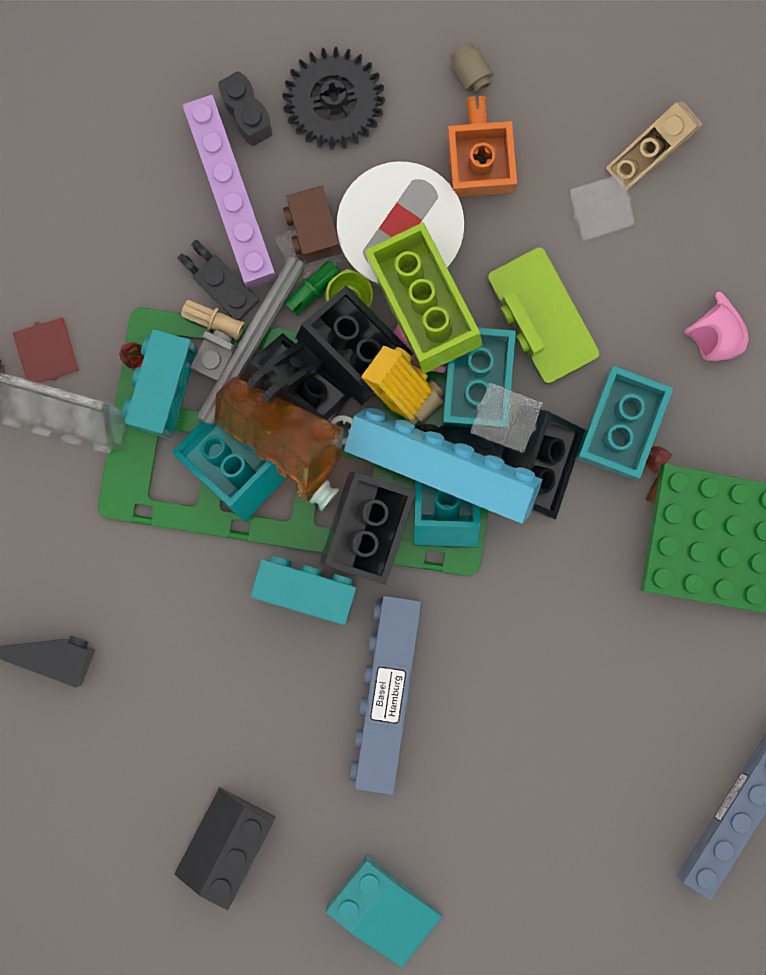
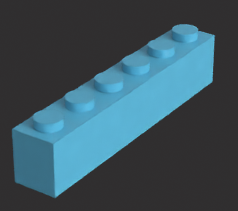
(443, 464)

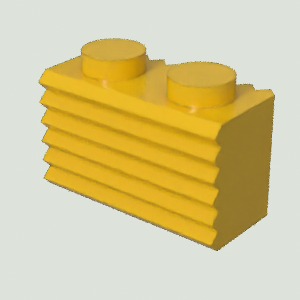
(397, 381)

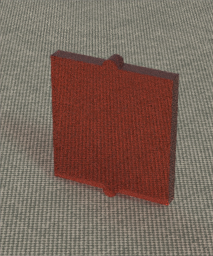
(45, 351)

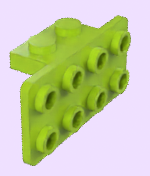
(543, 315)

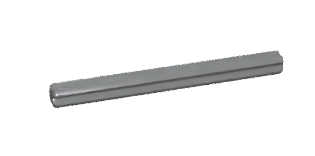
(254, 333)

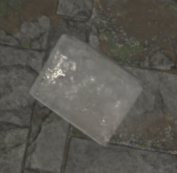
(61, 413)

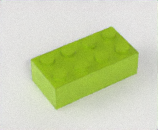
(423, 298)

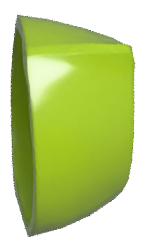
(355, 281)

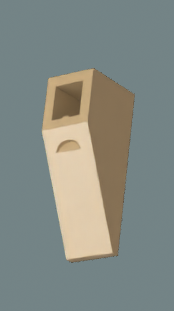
(655, 144)

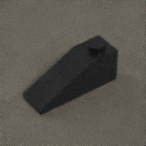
(57, 659)

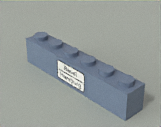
(387, 696)
(728, 829)

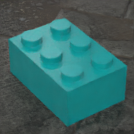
(471, 374)
(160, 384)
(624, 423)
(304, 590)

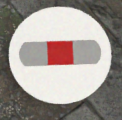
(392, 201)

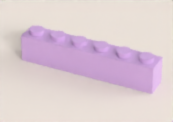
(229, 192)

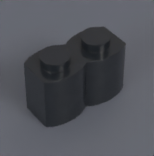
(248, 111)

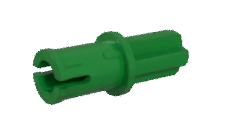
(312, 287)

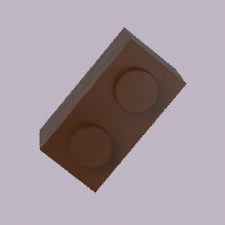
(313, 224)

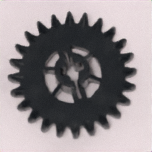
(363, 92)

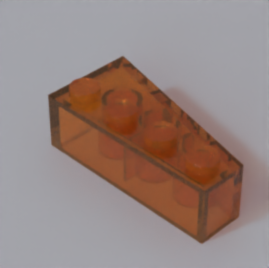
(279, 431)

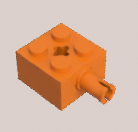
(484, 139)

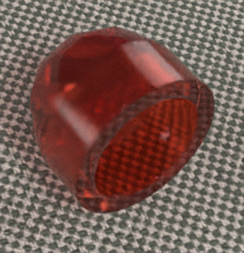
(133, 359)
(660, 456)

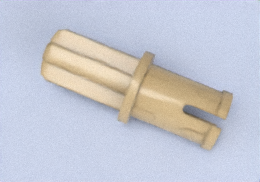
(212, 319)

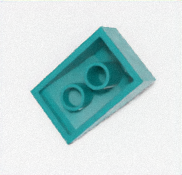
(229, 468)
(444, 519)
(382, 912)

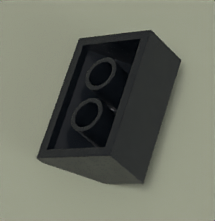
(348, 340)
(316, 394)
(551, 457)
(367, 527)
(224, 848)

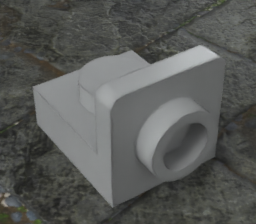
(213, 354)

